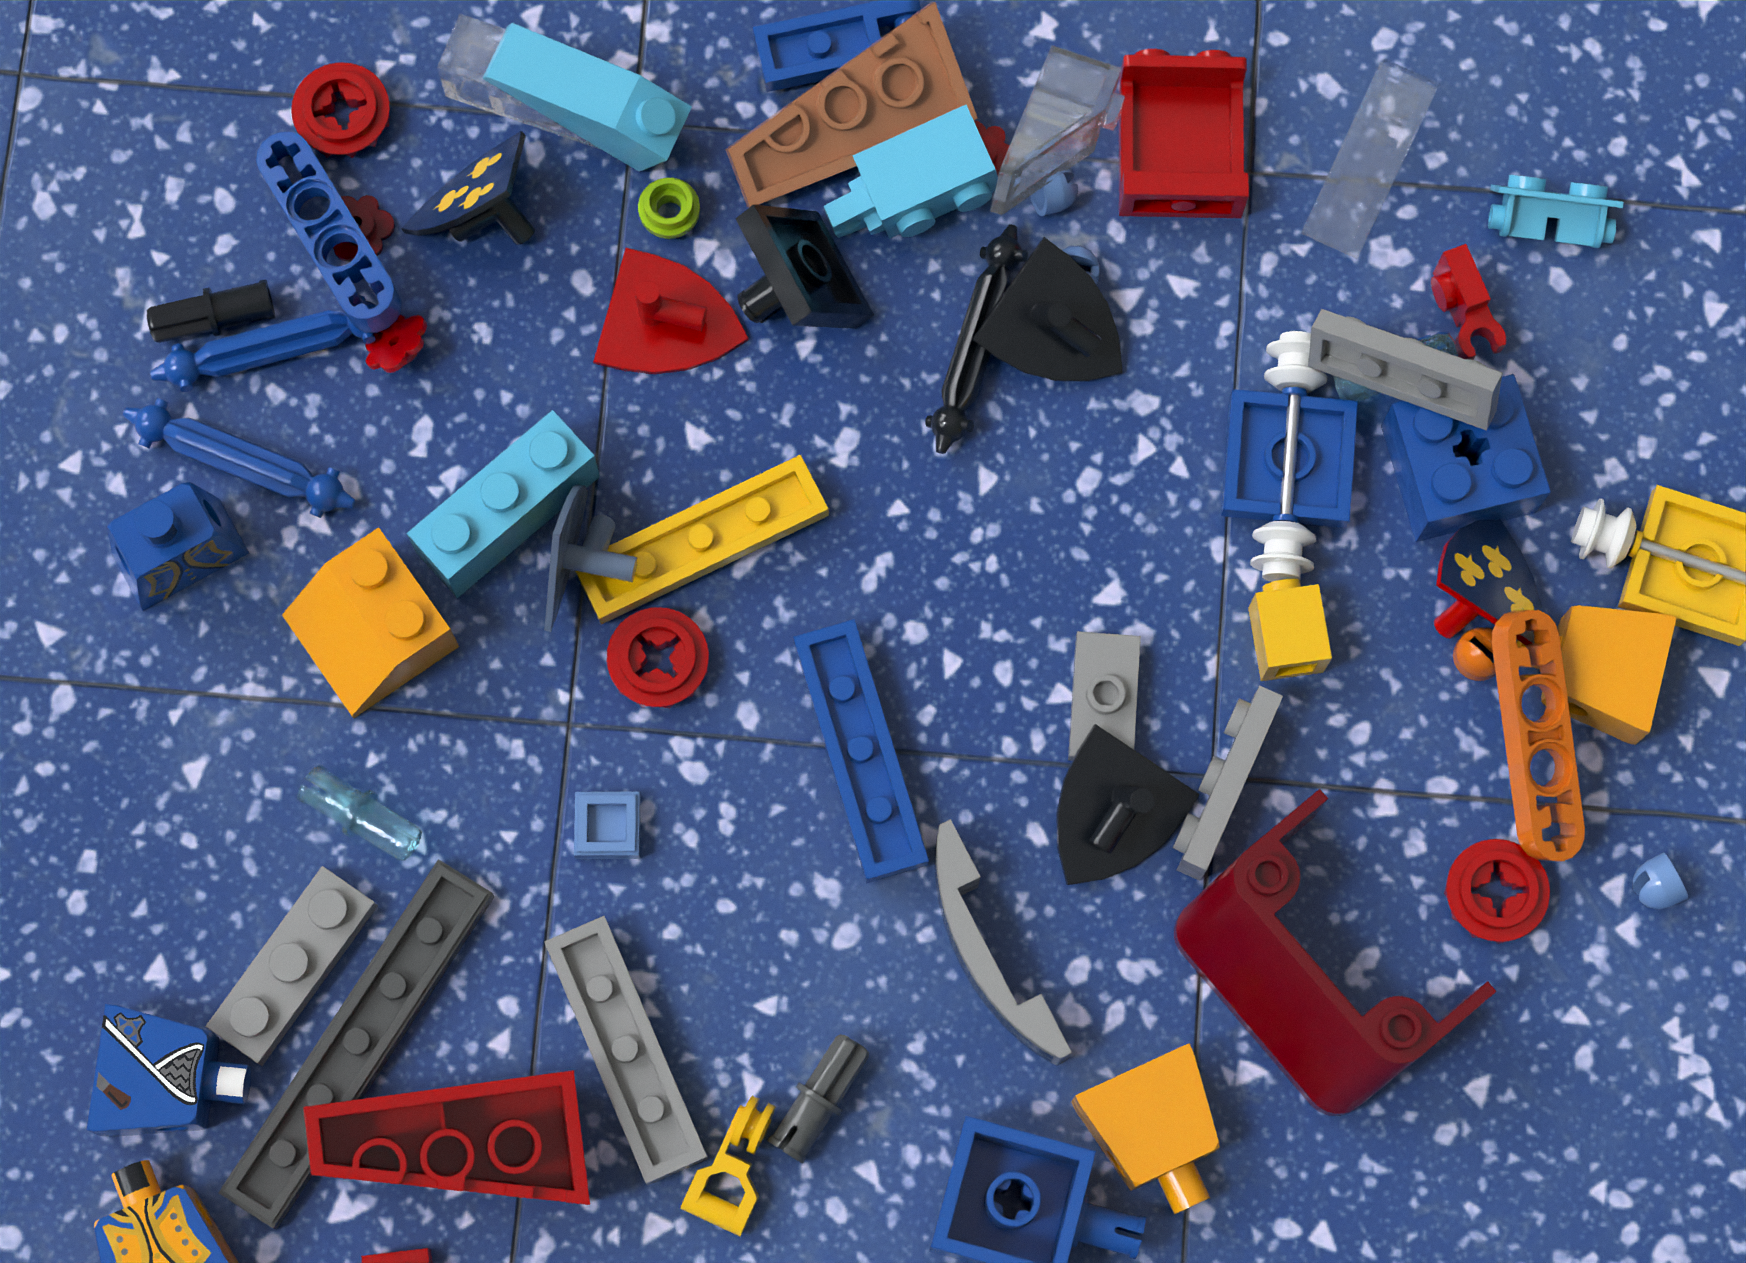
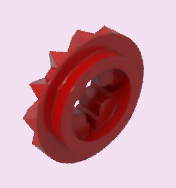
(316, 99)
(660, 629)
(1516, 870)

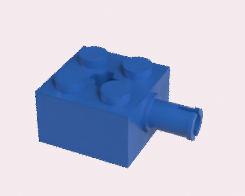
(1446, 491)
(1052, 1182)

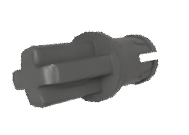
(819, 1097)

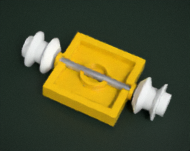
(1682, 561)

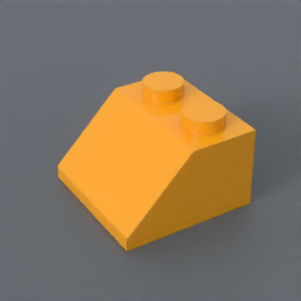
(368, 623)

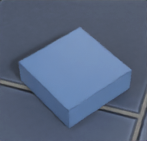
(607, 825)

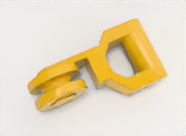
(747, 1124)

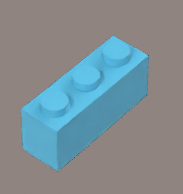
(503, 504)

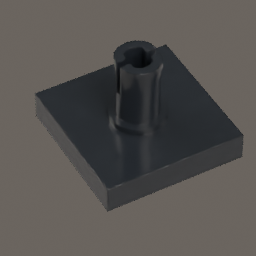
(800, 271)

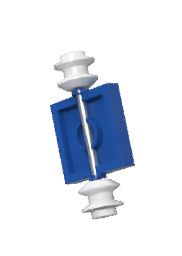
(1289, 459)

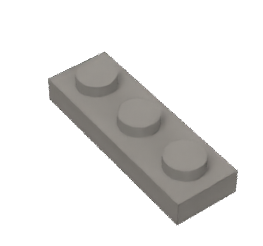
(1404, 369)
(1225, 781)
(291, 966)

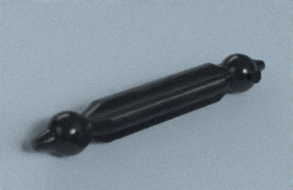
(969, 359)

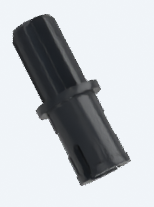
(210, 312)

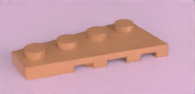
(869, 99)

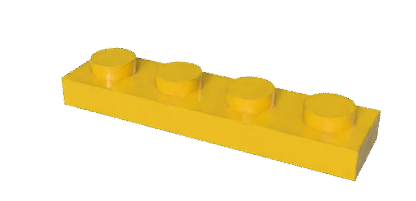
(709, 537)

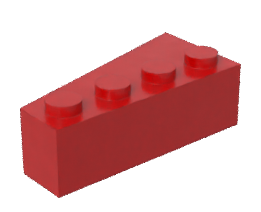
(477, 1137)

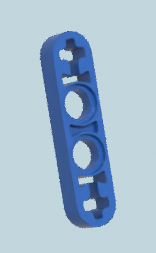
(329, 230)

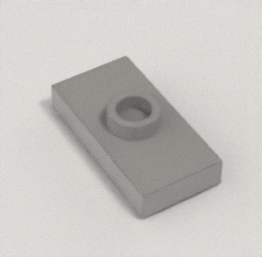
(1104, 687)

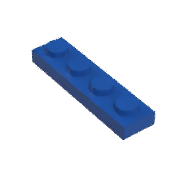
(860, 751)

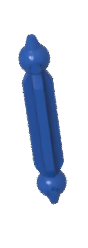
(259, 347)
(239, 457)

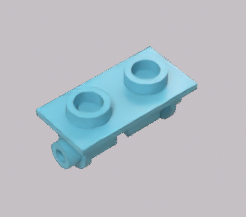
(1579, 213)

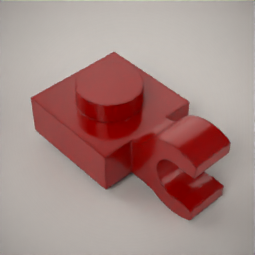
(1461, 291)

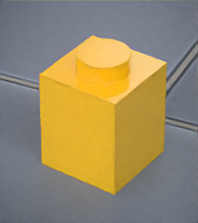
(1289, 630)

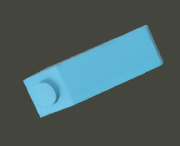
(589, 96)

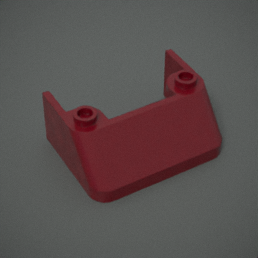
(1284, 994)

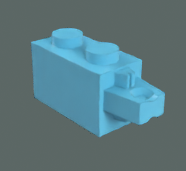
(917, 179)

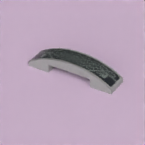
(1028, 1022)

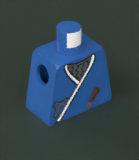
(158, 1076)

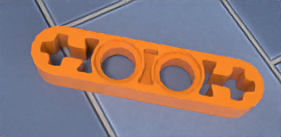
(1526, 738)

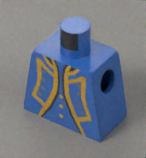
(173, 542)

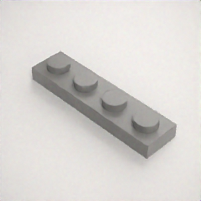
(626, 1050)

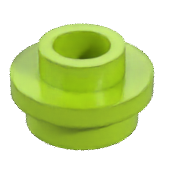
(669, 191)

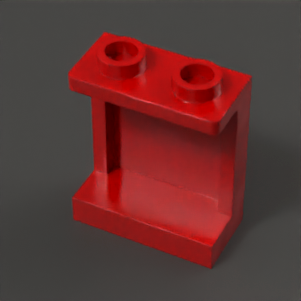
(1182, 135)

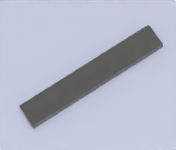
(359, 1038)

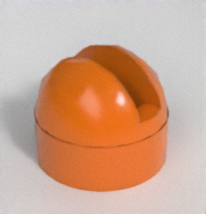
(1470, 659)

